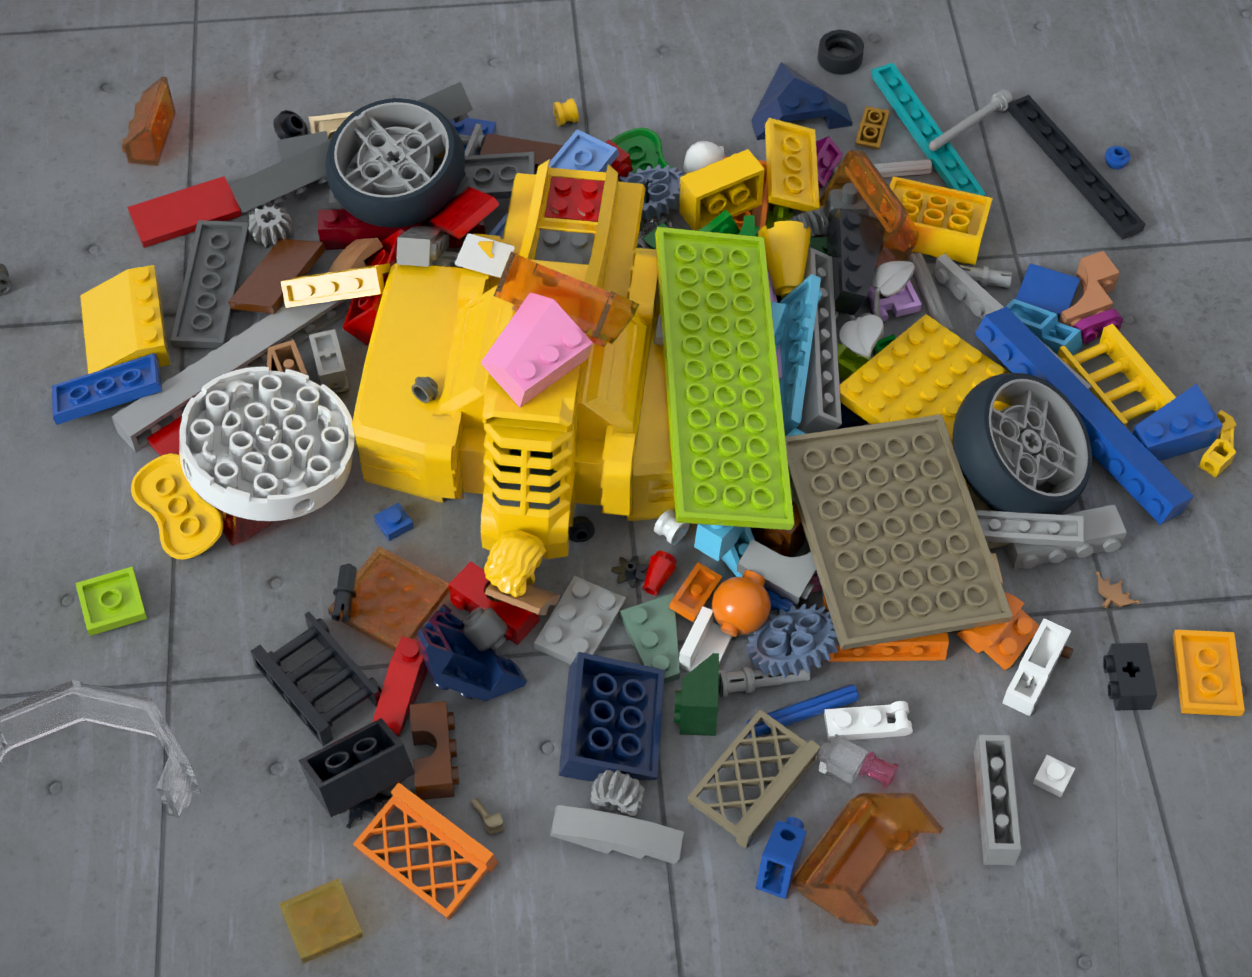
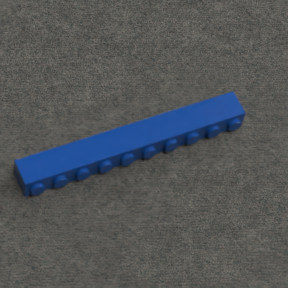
(1110, 440)

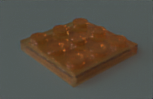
(393, 598)

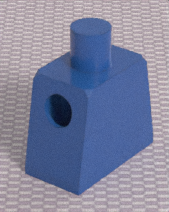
(784, 848)

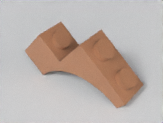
(1097, 278)

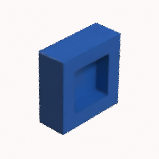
(393, 521)

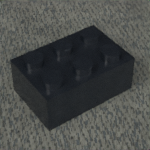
(356, 767)

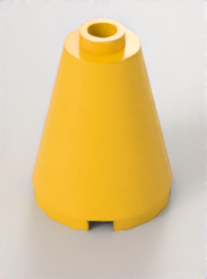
(786, 254)

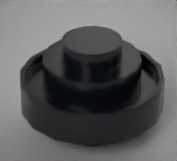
(289, 125)

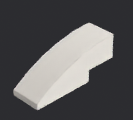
(1036, 667)

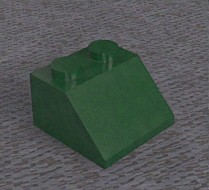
(698, 699)

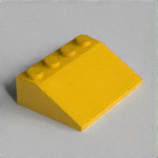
(945, 219)
(124, 320)

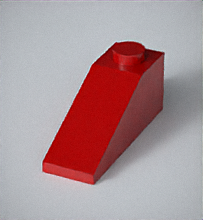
(402, 684)

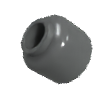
(485, 629)

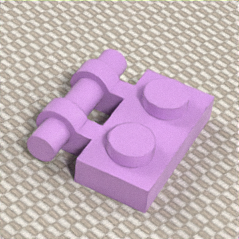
(901, 303)

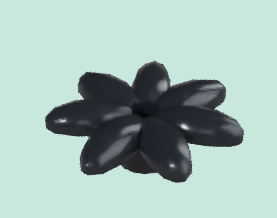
(630, 571)

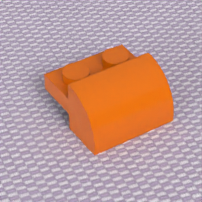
(1003, 640)

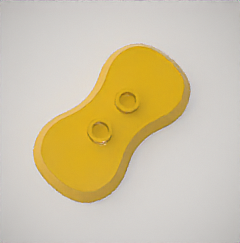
(184, 518)

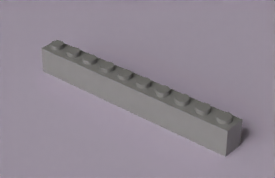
(242, 351)

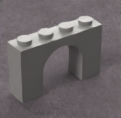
(783, 575)

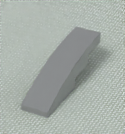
(616, 832)

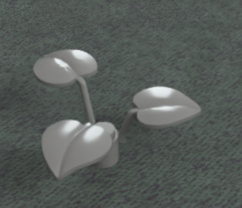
(864, 332)

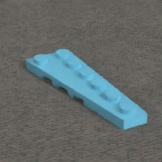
(796, 348)

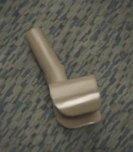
(492, 823)

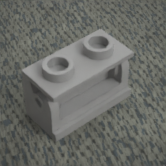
(329, 360)

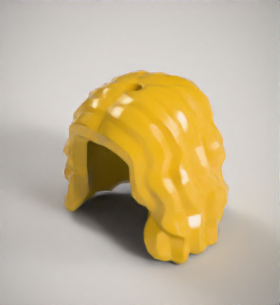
(514, 561)

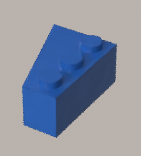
(1180, 426)

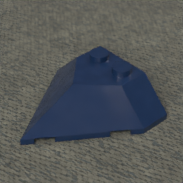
(796, 98)
(460, 665)

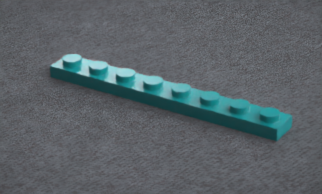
(924, 129)

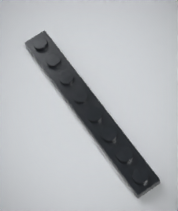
(1076, 167)

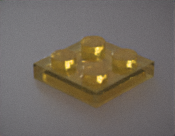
(320, 920)

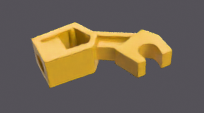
(1212, 461)

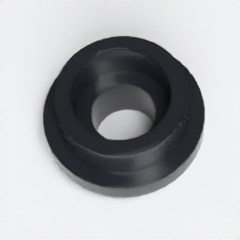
(582, 529)

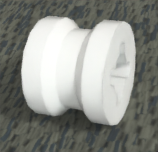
(667, 526)

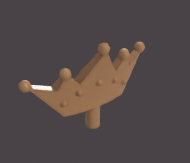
(1113, 593)

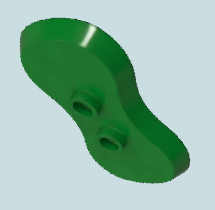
(643, 147)

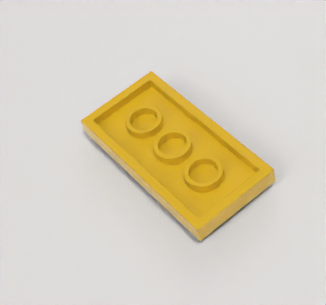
(791, 165)

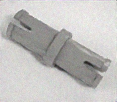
(986, 276)

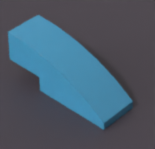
(1046, 326)

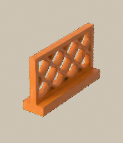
(914, 649)
(442, 829)

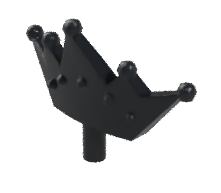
(366, 807)

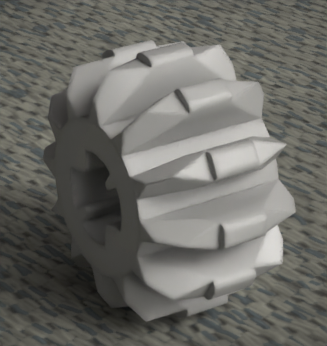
(270, 225)
(617, 793)

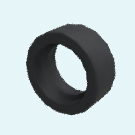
(839, 64)

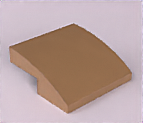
(355, 254)
(534, 600)

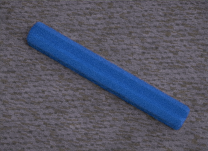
(810, 707)

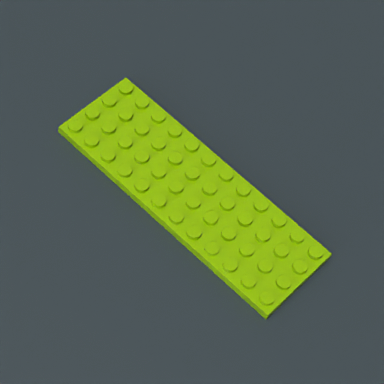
(722, 381)

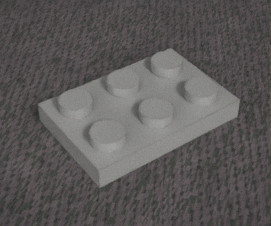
(580, 621)

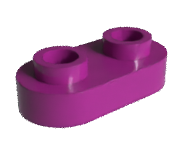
(1093, 326)

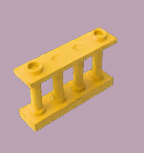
(1126, 361)

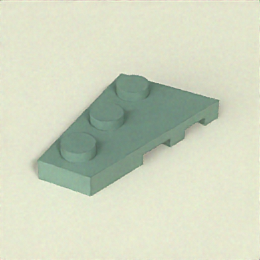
(654, 635)

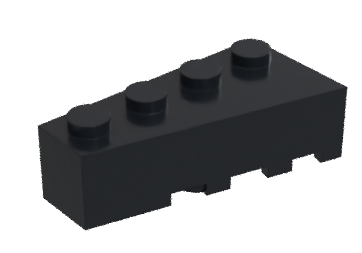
(854, 248)

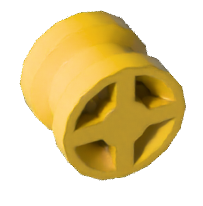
(565, 112)

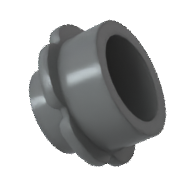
(425, 389)

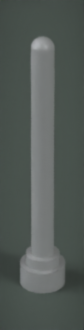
(998, 103)

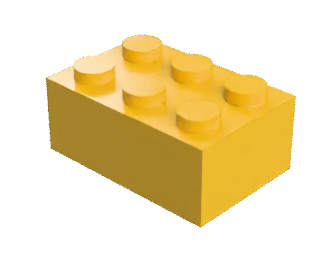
(725, 185)

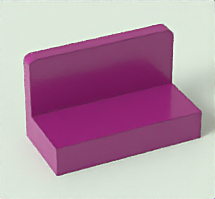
(827, 159)

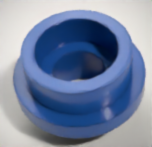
(1117, 157)

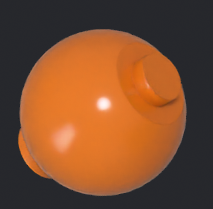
(741, 604)

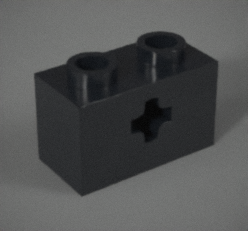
(1130, 676)

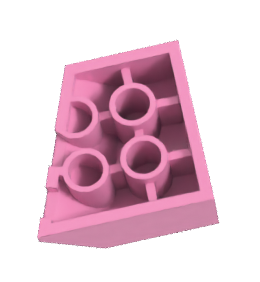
(536, 349)

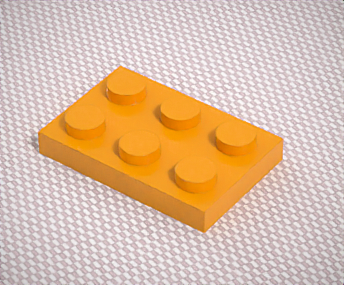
(1208, 673)

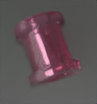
(878, 769)

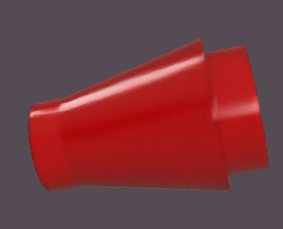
(659, 571)

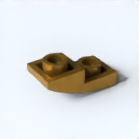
(872, 128)

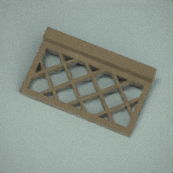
(771, 797)

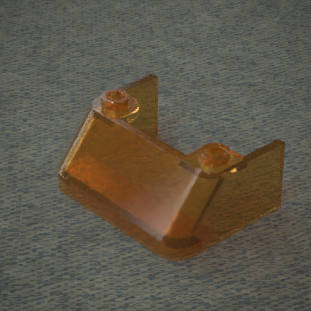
(900, 229)
(593, 309)
(857, 847)

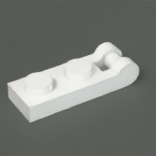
(868, 721)

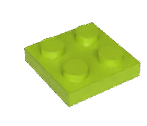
(111, 601)

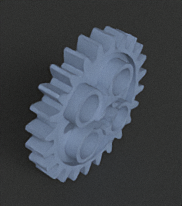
(662, 189)
(793, 641)

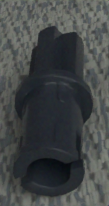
(344, 592)

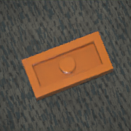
(695, 592)

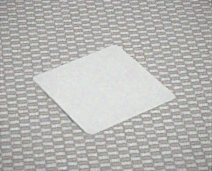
(474, 258)

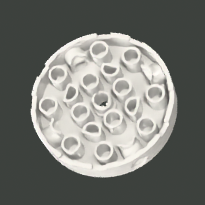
(266, 444)

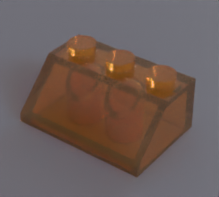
(150, 125)

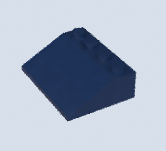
(611, 719)

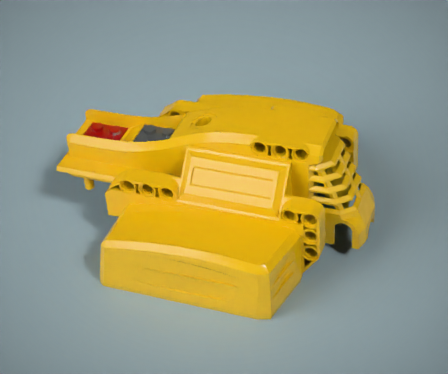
(598, 420)

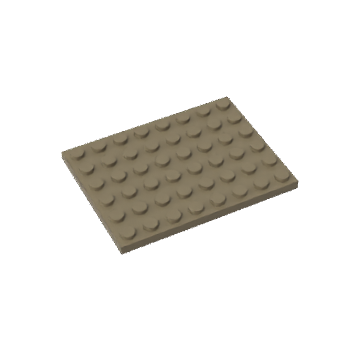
(893, 532)

